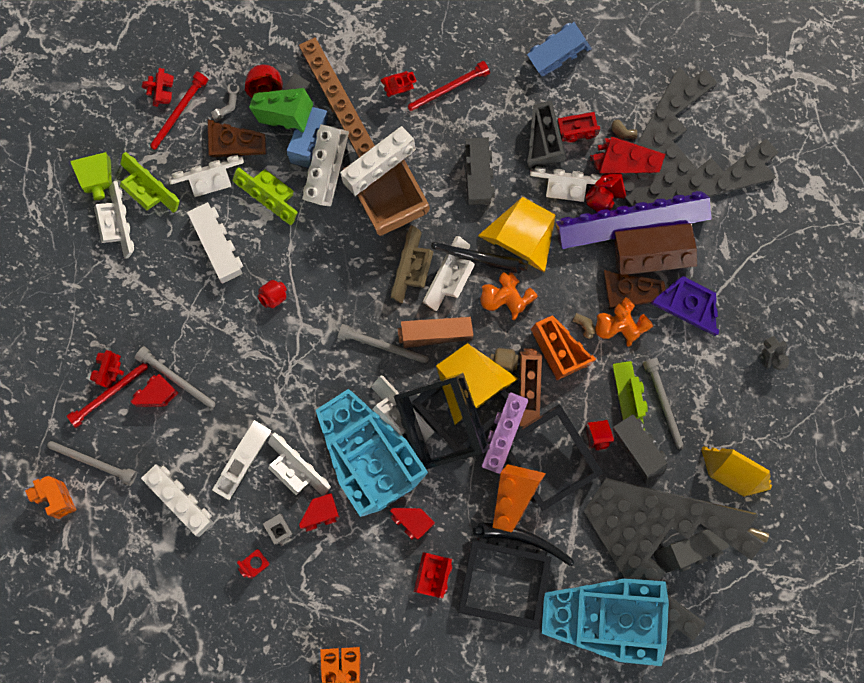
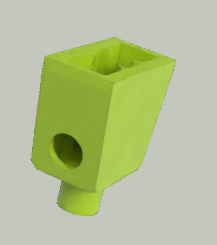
(94, 174)

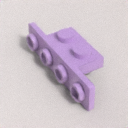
(504, 434)

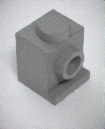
(271, 527)

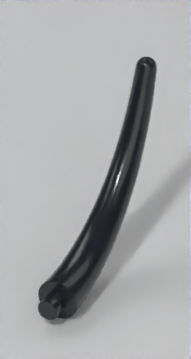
(497, 261)
(486, 530)

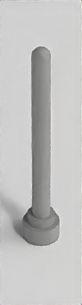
(347, 333)
(144, 356)
(652, 368)
(126, 475)

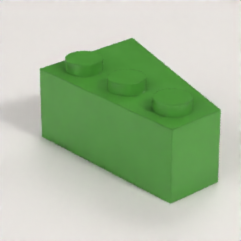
(282, 107)

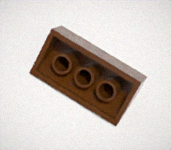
(655, 249)

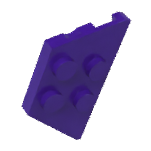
(690, 303)

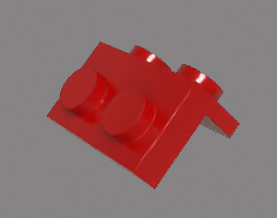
(578, 127)
(433, 575)

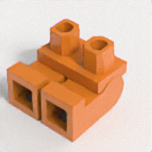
(54, 493)
(331, 665)

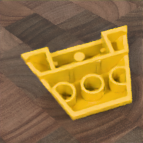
(523, 231)
(482, 375)
(736, 471)

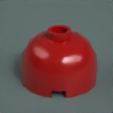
(263, 79)

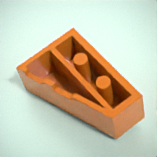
(560, 348)
(514, 494)

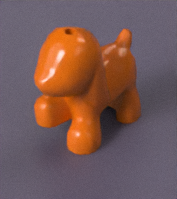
(495, 297)
(622, 322)

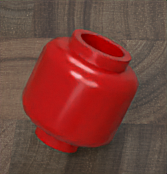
(599, 198)
(272, 294)

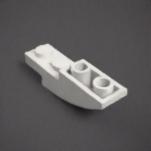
(241, 460)

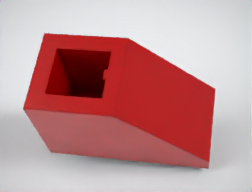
(155, 394)
(599, 435)
(320, 511)
(414, 521)

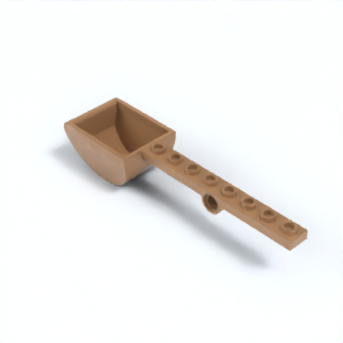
(395, 195)

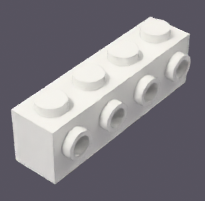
(378, 160)
(325, 165)
(177, 500)

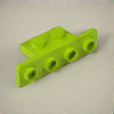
(145, 187)
(268, 191)
(629, 391)

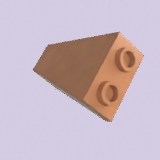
(435, 331)
(530, 383)

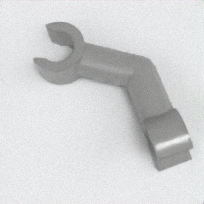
(218, 114)

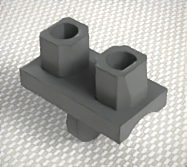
(775, 354)

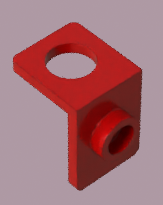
(614, 183)
(246, 568)

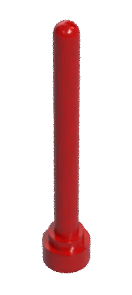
(480, 70)
(198, 81)
(78, 416)

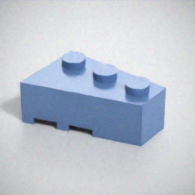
(558, 49)
(304, 142)

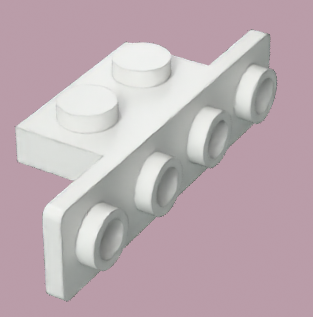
(208, 178)
(565, 185)
(112, 221)
(450, 277)
(390, 414)
(293, 469)

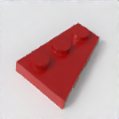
(630, 158)

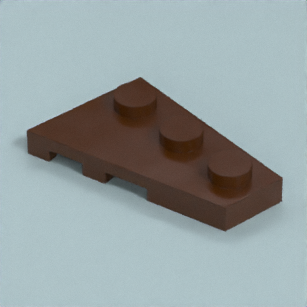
(230, 141)
(636, 289)

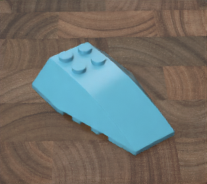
(367, 454)
(612, 619)

